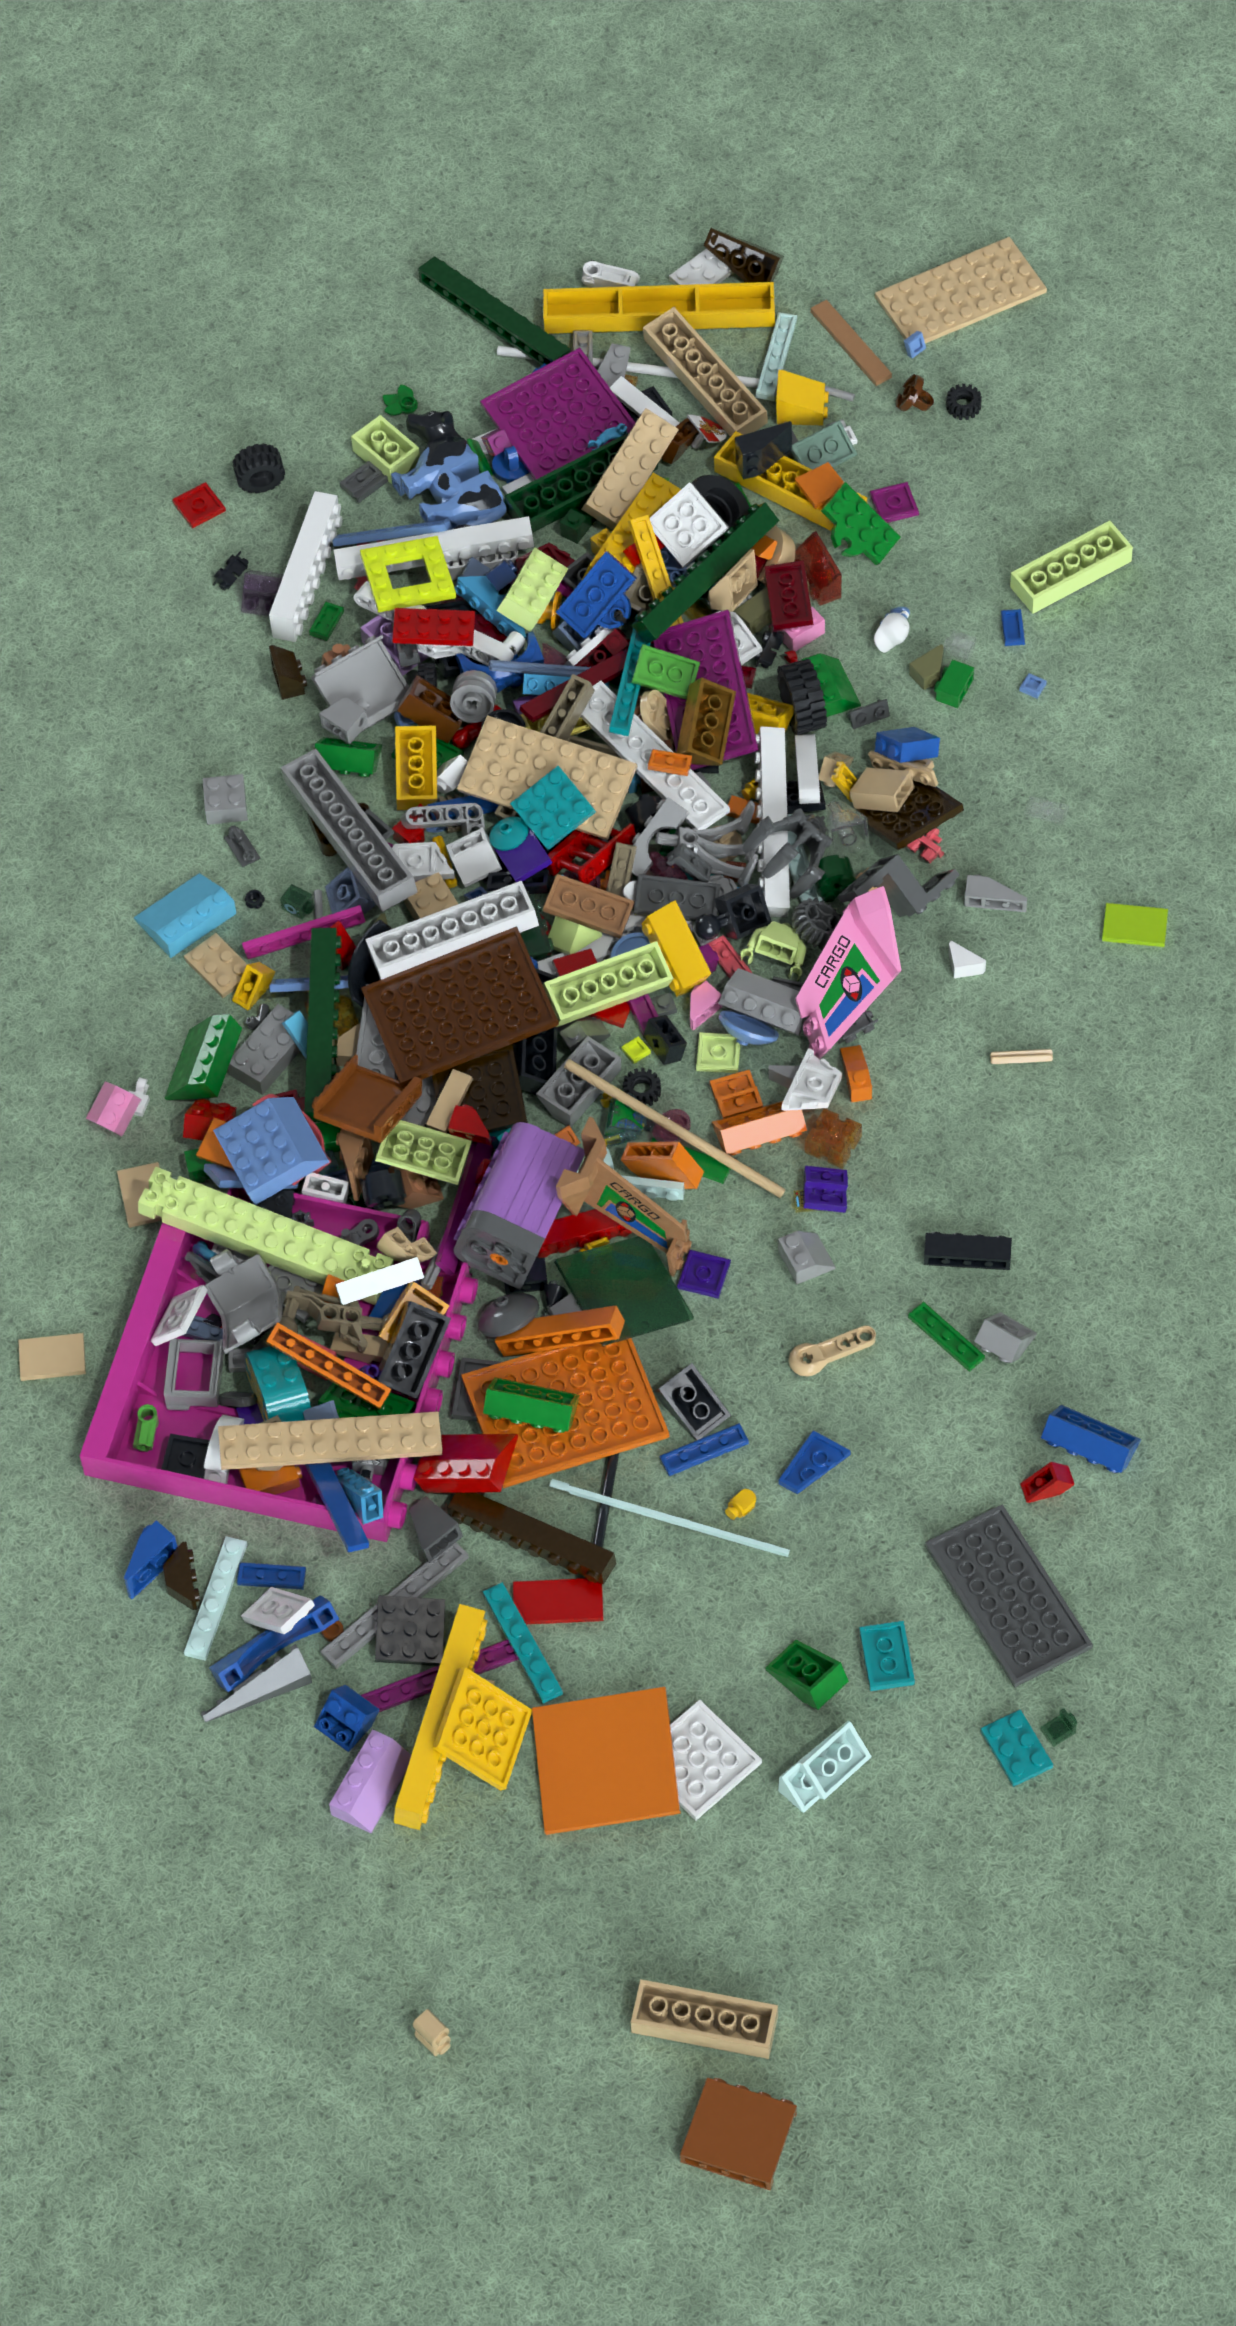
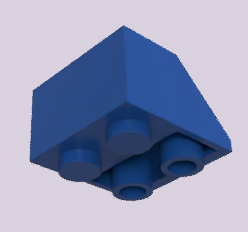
(346, 1717)

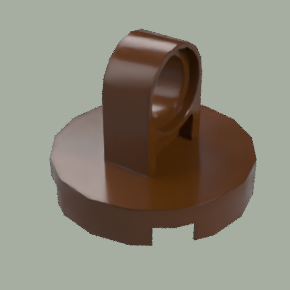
(914, 394)

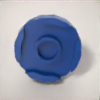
(508, 465)

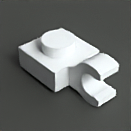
(141, 1089)

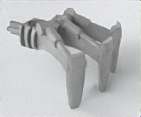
(703, 845)

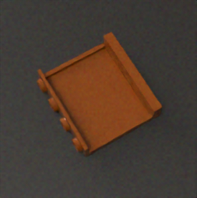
(365, 1101)
(738, 2133)

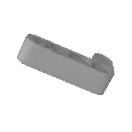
(442, 819)

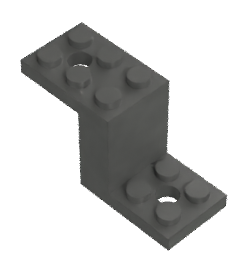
(901, 887)

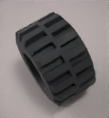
(258, 468)

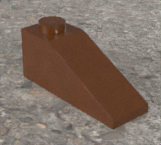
(681, 441)

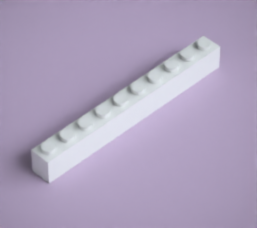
(455, 544)
(772, 803)

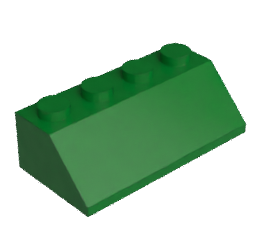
(530, 1404)

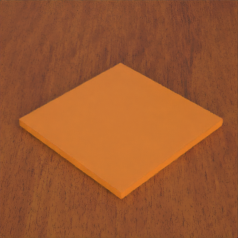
(605, 1760)

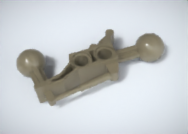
(339, 1313)

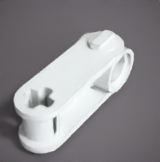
(604, 275)

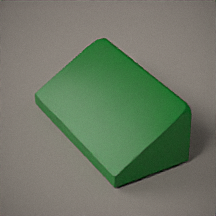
(482, 461)

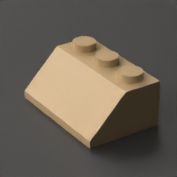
(735, 584)

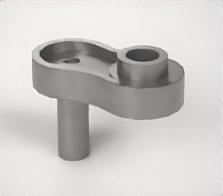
(358, 1234)

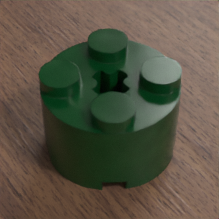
(837, 877)

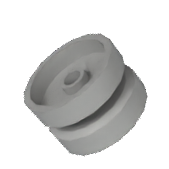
(473, 696)

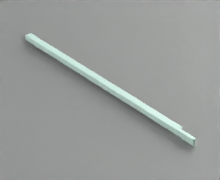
(669, 1518)

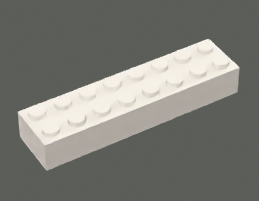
(305, 567)
(451, 929)

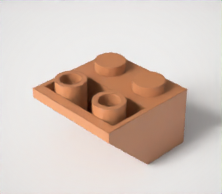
(419, 1189)

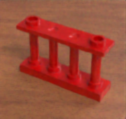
(574, 847)

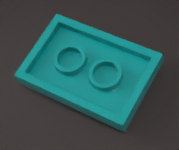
(887, 1656)
(1016, 1748)

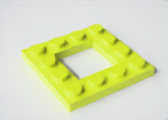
(387, 598)

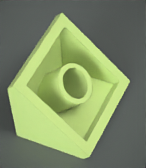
(570, 936)

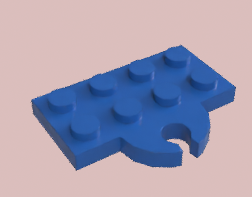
(599, 597)

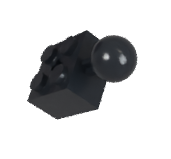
(739, 914)

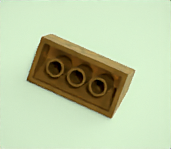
(706, 722)

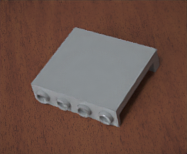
(365, 674)

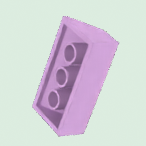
(370, 1782)

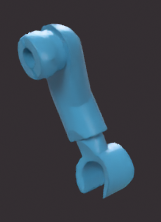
(608, 434)
(202, 1250)

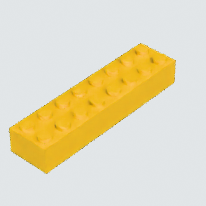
(774, 484)
(649, 500)

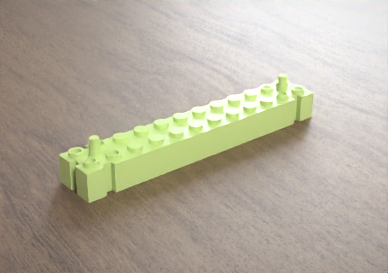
(256, 1231)

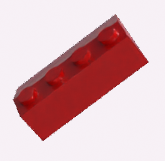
(467, 1464)

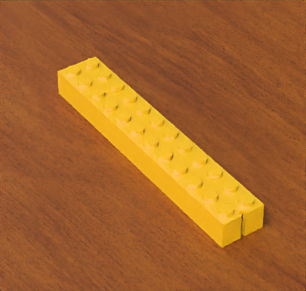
(636, 306)

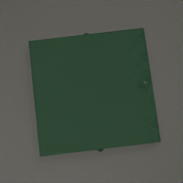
(626, 1277)

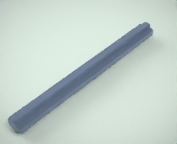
(535, 668)

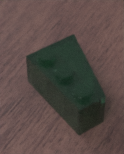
(536, 939)

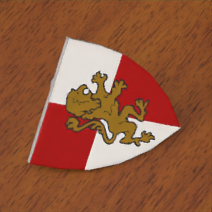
(707, 430)

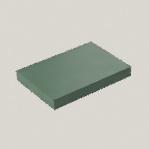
(824, 446)

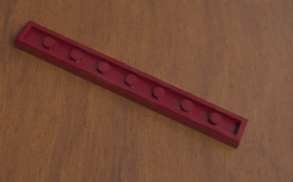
(604, 671)

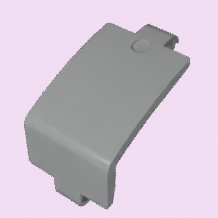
(244, 1297)

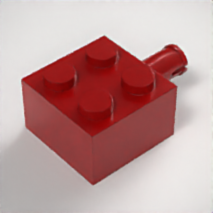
(200, 1116)

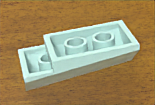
(824, 1768)

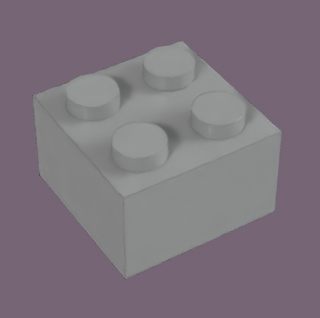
(225, 799)

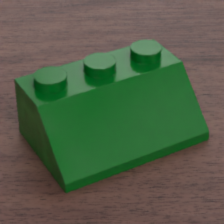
(834, 683)
(356, 757)

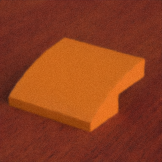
(736, 1093)

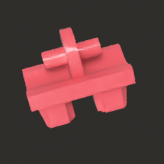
(932, 850)

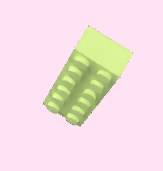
(1071, 567)
(608, 983)

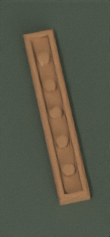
(851, 342)

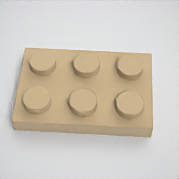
(217, 964)

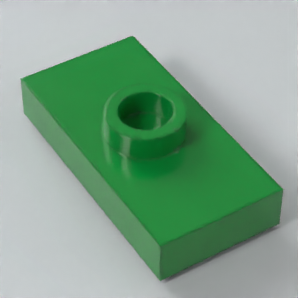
(326, 621)

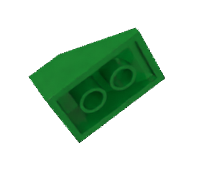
(808, 1674)

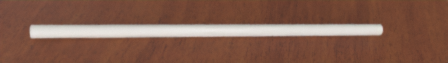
(631, 367)

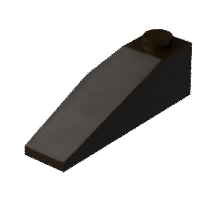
(744, 258)

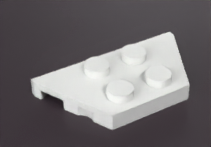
(423, 860)
(812, 1085)

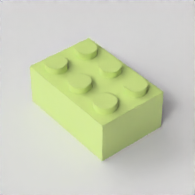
(385, 447)

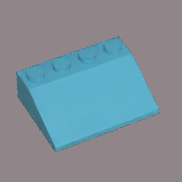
(186, 914)

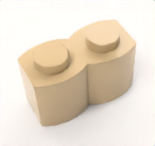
(432, 2033)

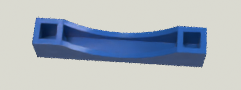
(244, 1661)

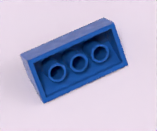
(1090, 1439)

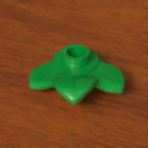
(398, 402)

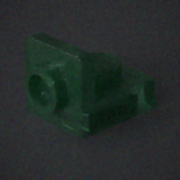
(1060, 1727)

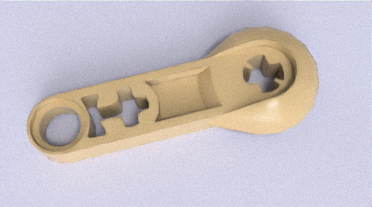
(828, 1351)

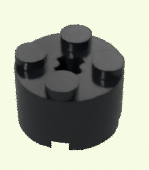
(641, 811)
(383, 1189)

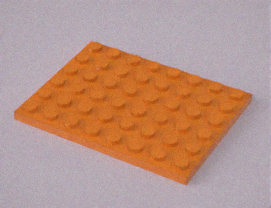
(611, 1416)

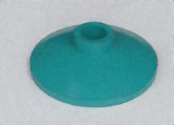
(508, 833)

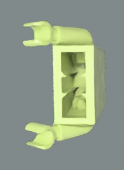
(778, 942)

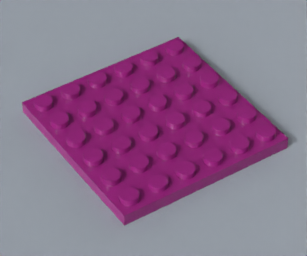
(556, 412)

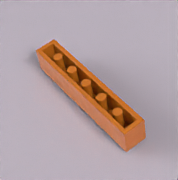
(563, 1331)
(328, 1366)

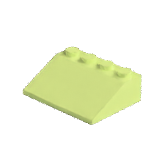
(425, 1151)

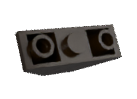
(180, 1577)

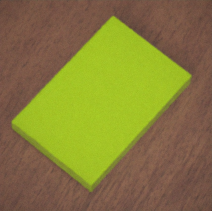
(1135, 925)

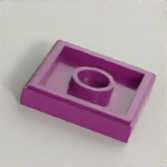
(894, 502)

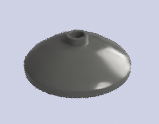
(508, 1314)

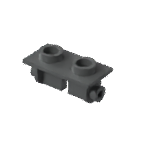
(869, 713)
(241, 846)
(863, 1023)

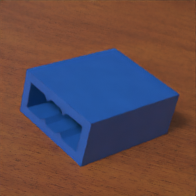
(907, 744)

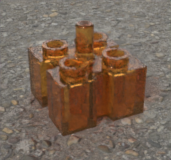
(833, 1138)

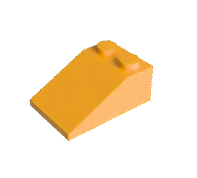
(414, 1293)

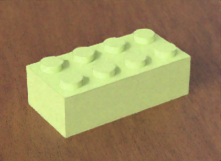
(532, 589)

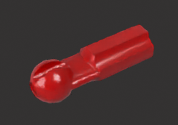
(465, 736)

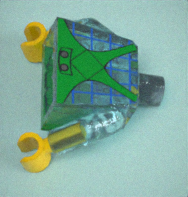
(623, 1122)

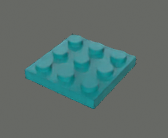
(553, 807)

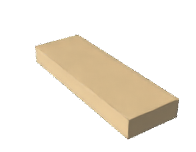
(450, 1096)

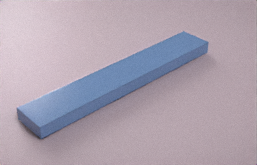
(391, 532)

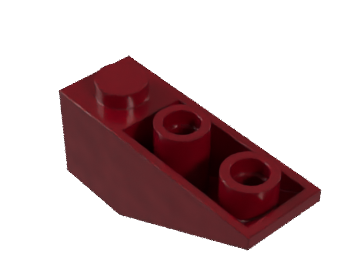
(609, 646)

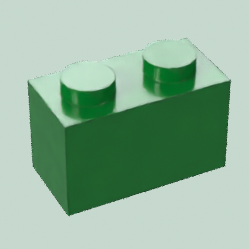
(954, 683)

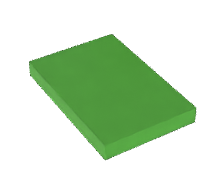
(664, 671)

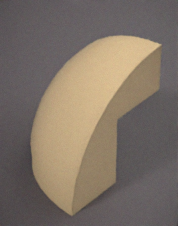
(398, 1247)

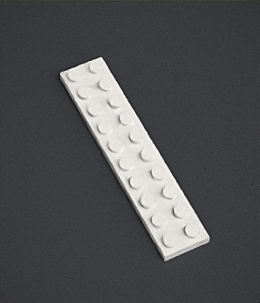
(687, 791)

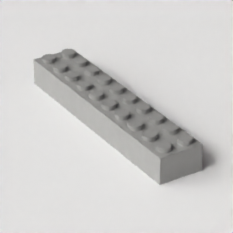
(349, 830)

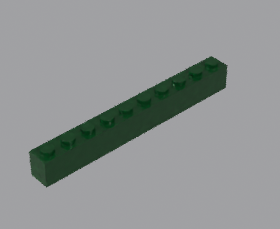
(491, 312)
(705, 572)
(322, 1013)

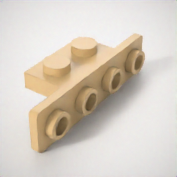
(920, 769)

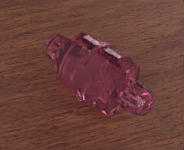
(662, 869)

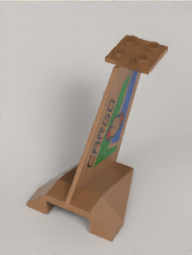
(621, 1201)

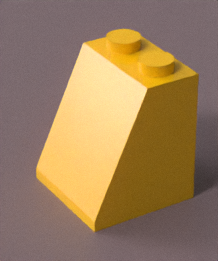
(800, 400)

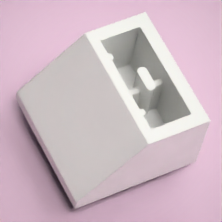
(474, 857)

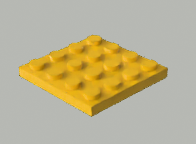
(482, 1728)

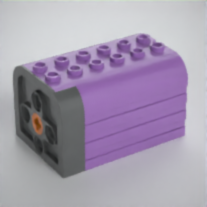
(515, 1203)

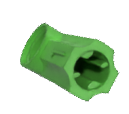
(146, 1429)

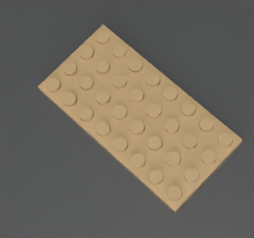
(961, 291)
(514, 758)

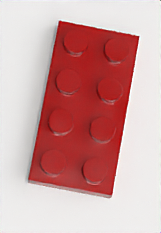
(433, 627)

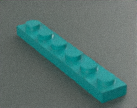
(522, 1643)

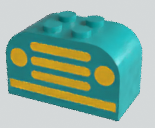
(276, 1384)

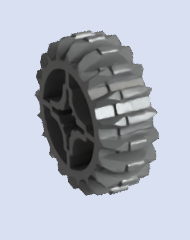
(815, 921)

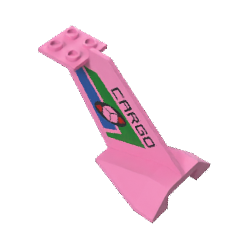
(850, 971)

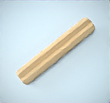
(1021, 1056)

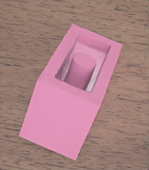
(703, 1004)

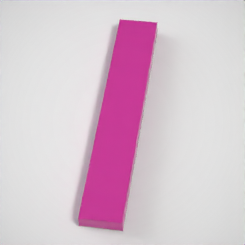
(300, 933)

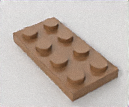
(588, 906)

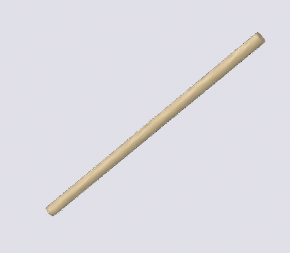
(674, 1128)

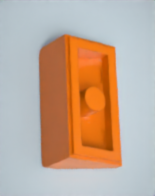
(765, 547)

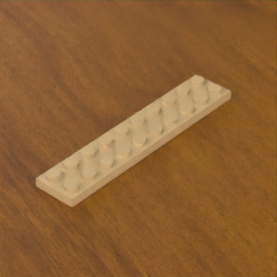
(329, 1440)

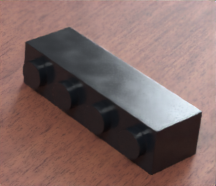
(967, 1251)

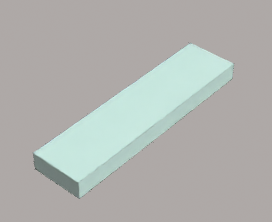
(379, 1281)

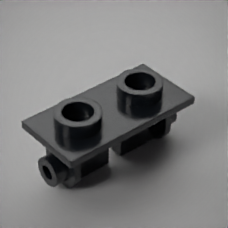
(234, 565)
(770, 640)

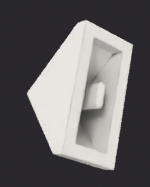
(965, 962)

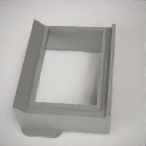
(183, 1398)

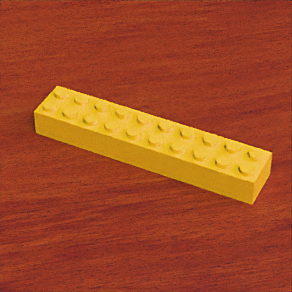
(425, 1762)

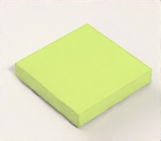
(718, 1053)

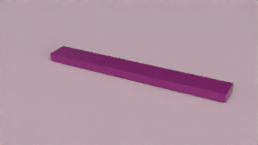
(446, 1257)
(423, 1682)

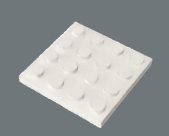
(707, 1759)

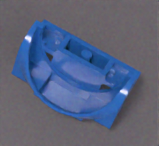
(505, 679)

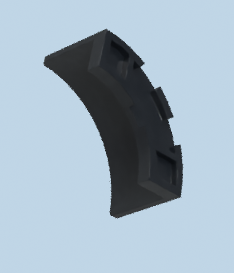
(361, 967)

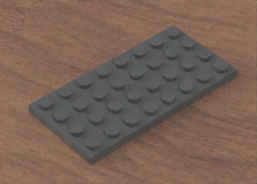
(1008, 1595)

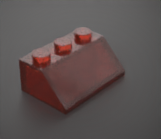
(820, 570)

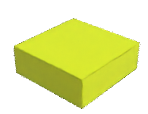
(636, 1050)

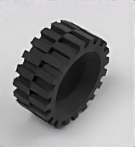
(802, 689)

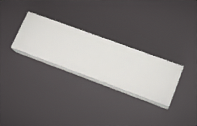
(637, 401)

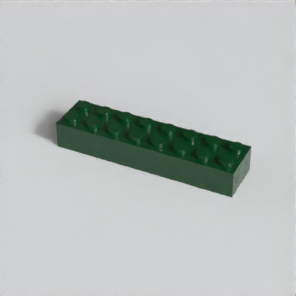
(562, 489)

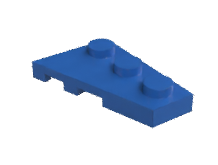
(812, 1461)

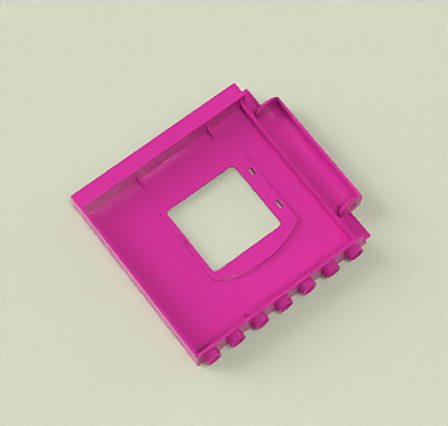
(141, 1367)

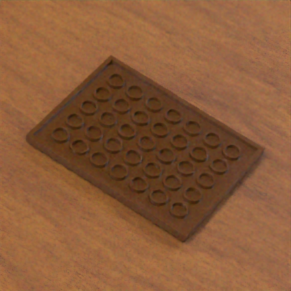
(460, 1006)

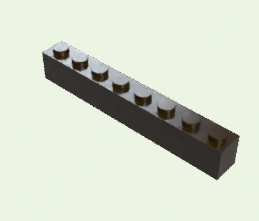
(532, 1536)

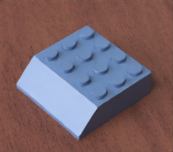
(270, 1147)

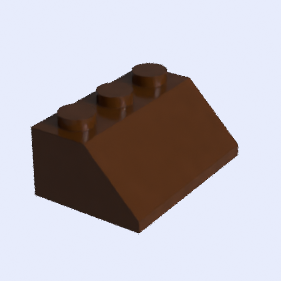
(430, 707)

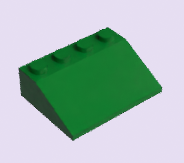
(204, 1059)

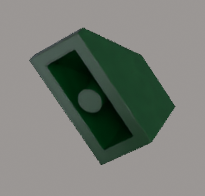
(576, 524)

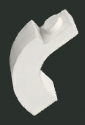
(212, 1462)

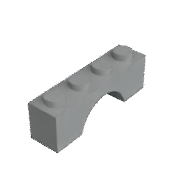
(669, 816)

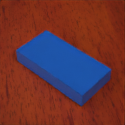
(1012, 627)

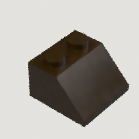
(287, 672)

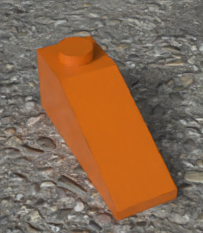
(856, 1073)

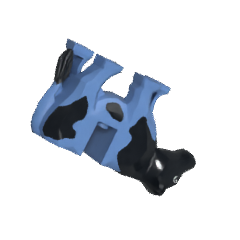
(450, 474)

